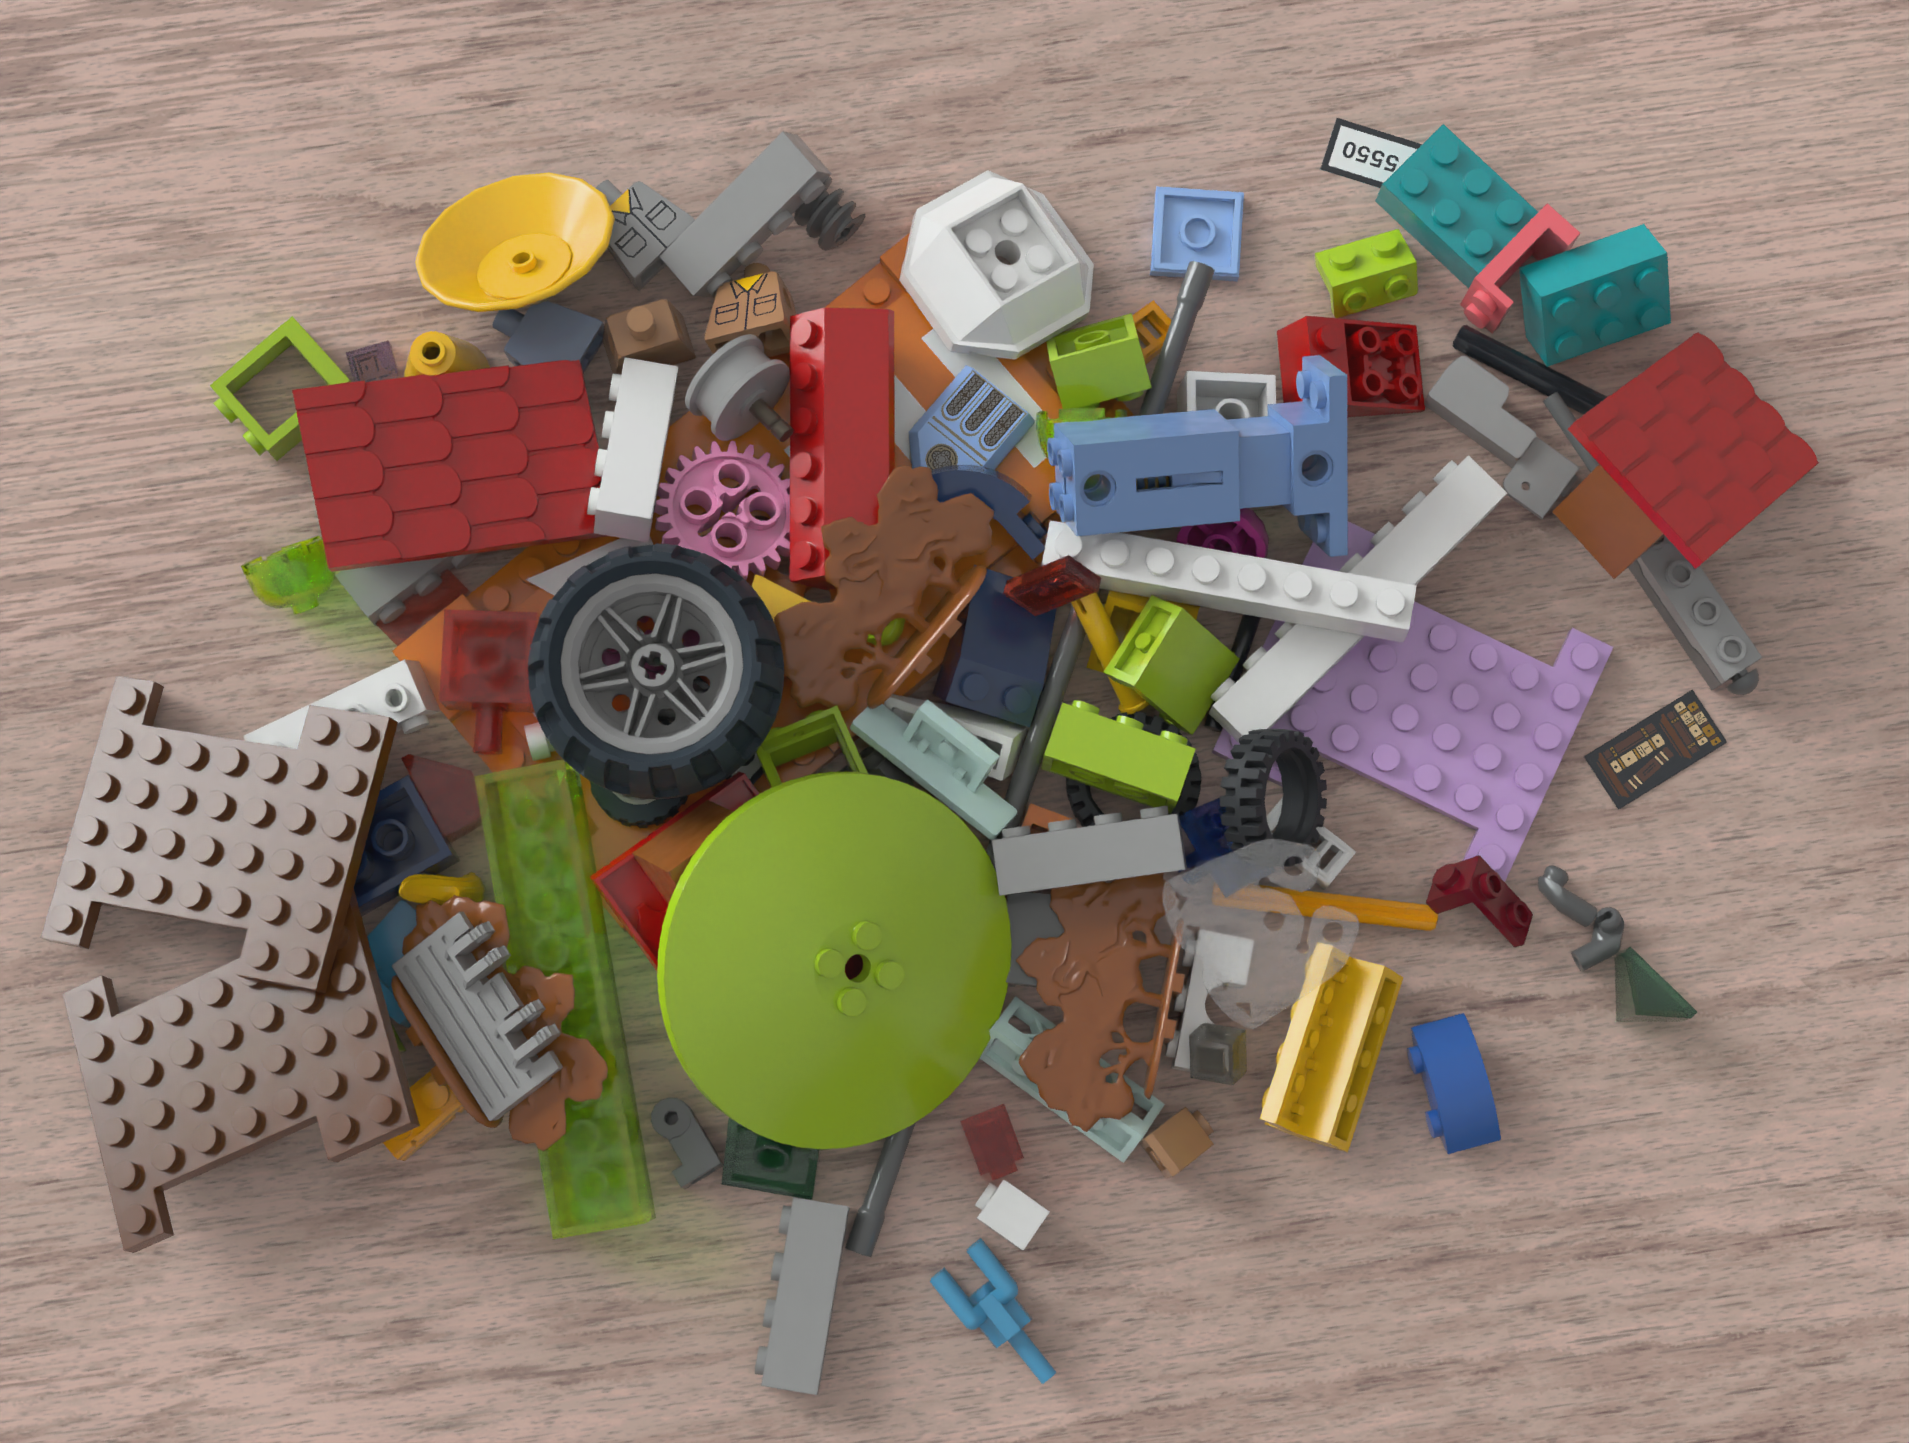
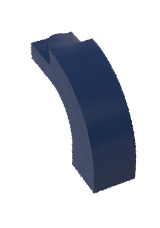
(1001, 495)

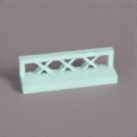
(1003, 1055)

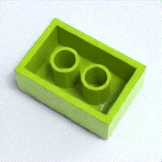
(1118, 756)

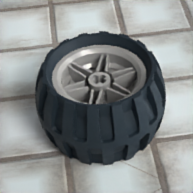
(711, 729)

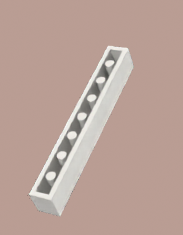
(1401, 555)
(1239, 582)

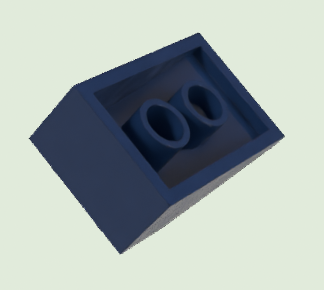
(997, 655)

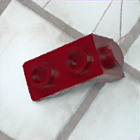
(1479, 884)

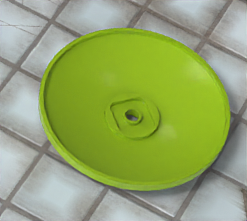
(763, 945)

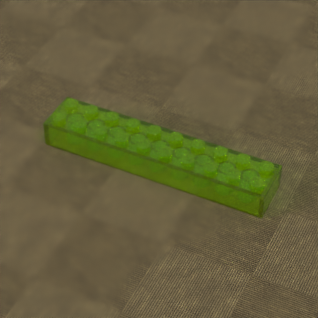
(557, 924)

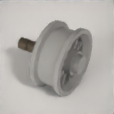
(740, 390)

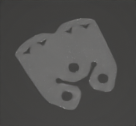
(1233, 937)

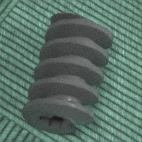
(829, 219)

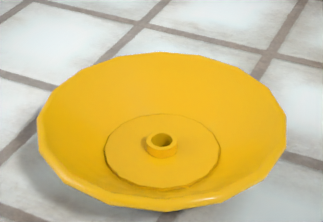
(515, 242)

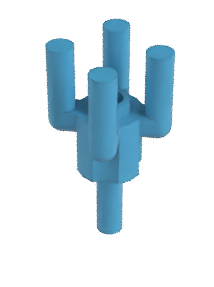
(993, 1308)

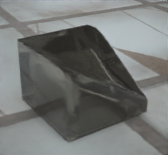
(1218, 1053)

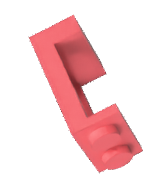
(1541, 238)

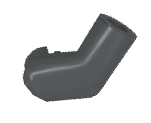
(1605, 939)

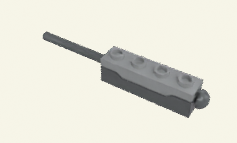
(1684, 598)

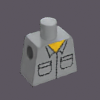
(642, 229)

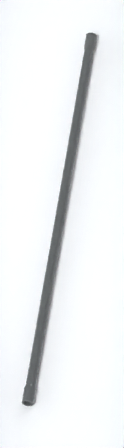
(1189, 302)

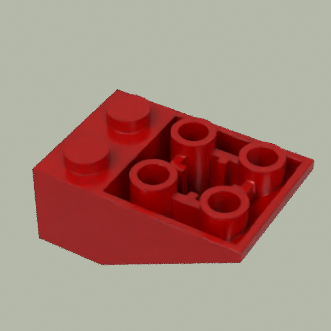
(1376, 356)

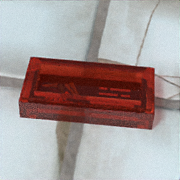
(1052, 585)
(423, 608)

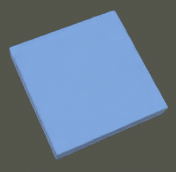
(1196, 228)

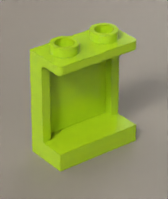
(1172, 663)

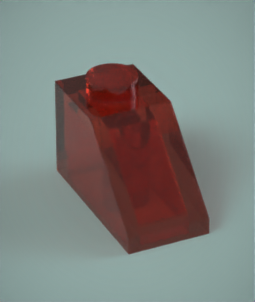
(448, 794)
(992, 1142)

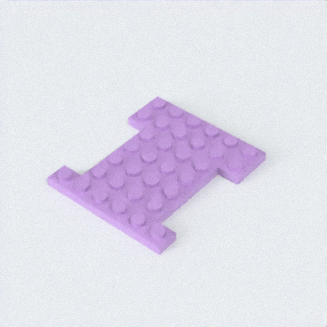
(1447, 718)

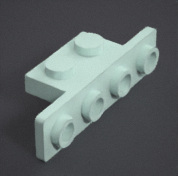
(940, 759)

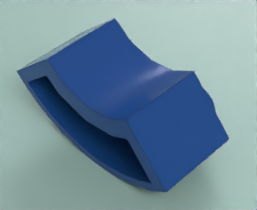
(1455, 1084)

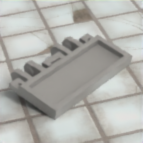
(476, 1017)

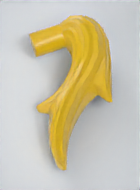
(440, 888)

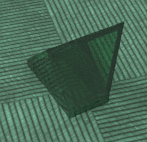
(1644, 994)

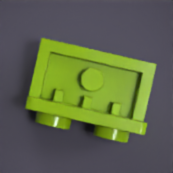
(1368, 273)

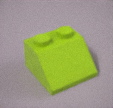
(1098, 363)

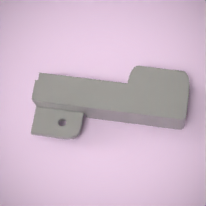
(1473, 404)

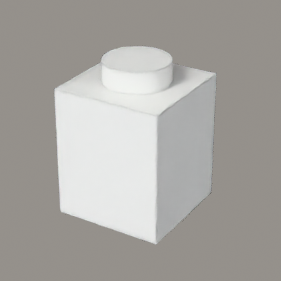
(1010, 1213)

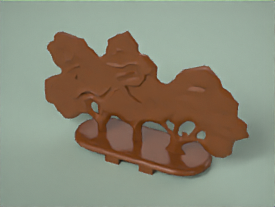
(880, 579)
(1094, 979)
(542, 1114)

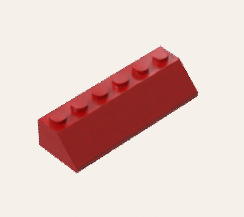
(840, 425)

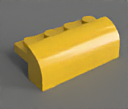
(1331, 1054)

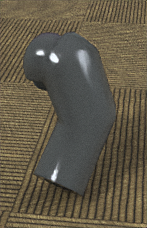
(1566, 902)

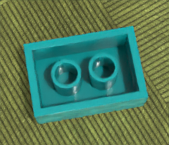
(1454, 204)
(1595, 295)

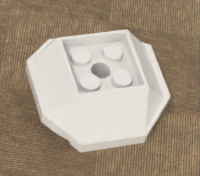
(975, 297)

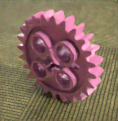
(700, 484)

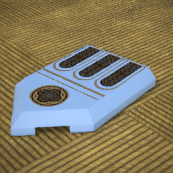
(968, 425)

